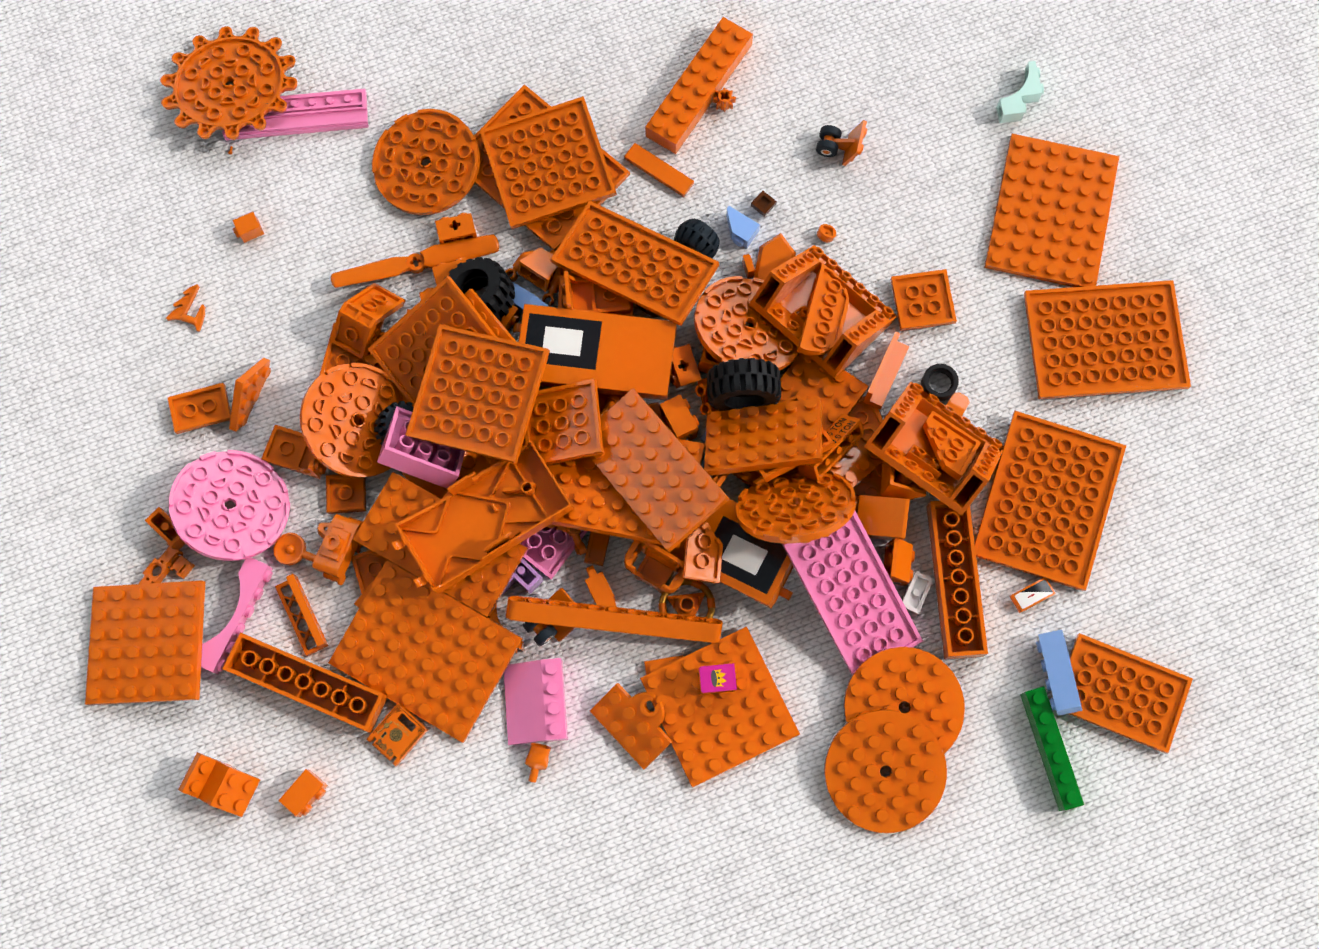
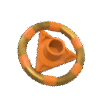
(689, 603)

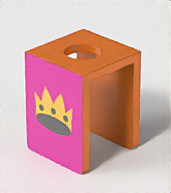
(717, 679)

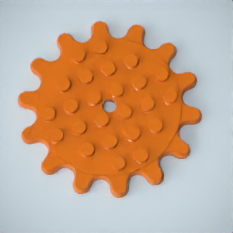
(202, 79)

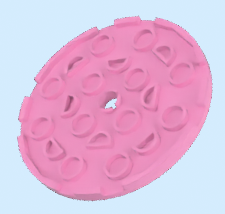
(235, 533)

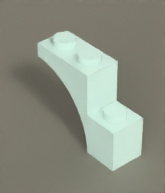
(1013, 107)

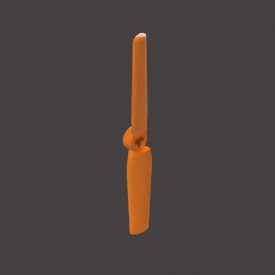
(427, 258)

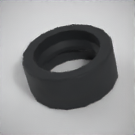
(945, 369)

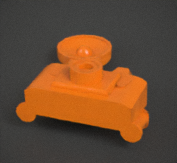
(334, 553)

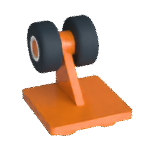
(832, 141)
(546, 632)

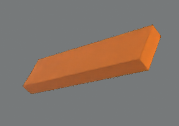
(659, 169)

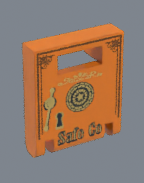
(394, 737)

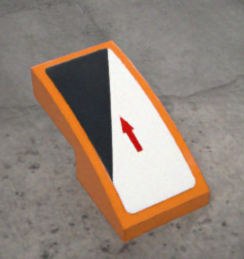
(1032, 595)

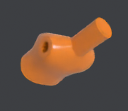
(537, 759)

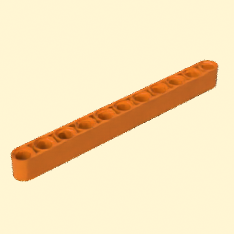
(613, 619)

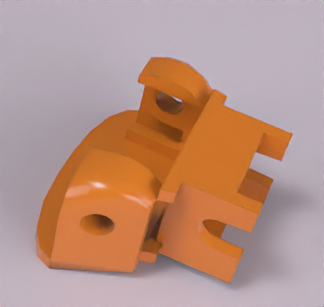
(656, 566)

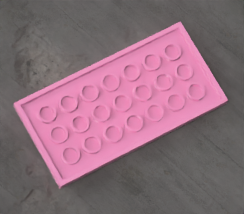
(853, 593)

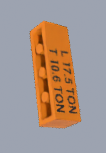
(845, 434)

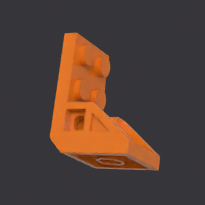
(363, 317)

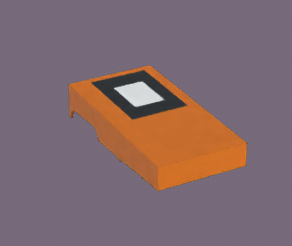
(605, 347)
(748, 563)

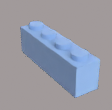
(1059, 672)

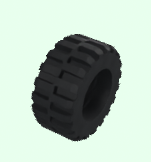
(489, 274)
(743, 384)

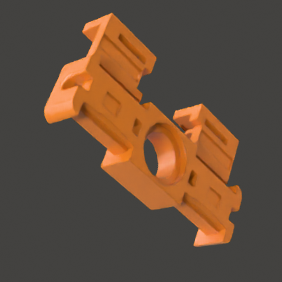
(171, 559)

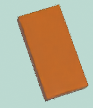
(596, 549)

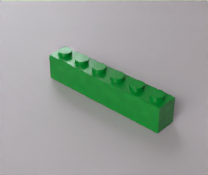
(1052, 749)

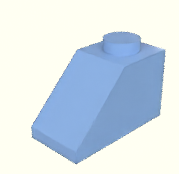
(741, 227)

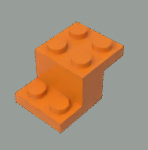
(219, 784)

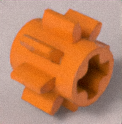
(724, 99)

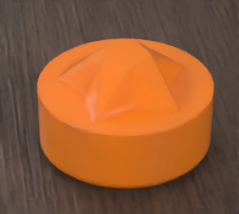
(826, 233)

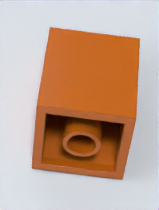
(883, 516)

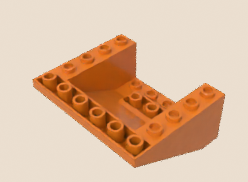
(787, 295)
(905, 446)

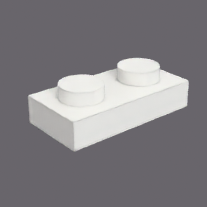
(917, 592)

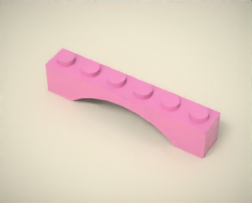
(252, 580)

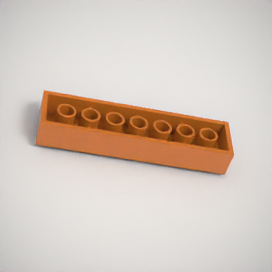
(698, 85)
(956, 582)
(305, 682)

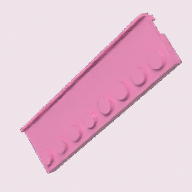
(314, 114)

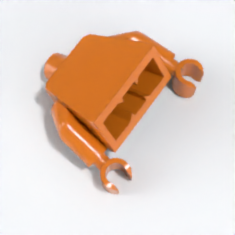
(539, 270)

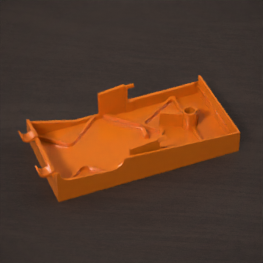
(482, 519)

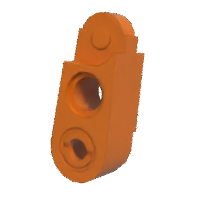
(599, 588)

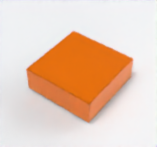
(748, 266)

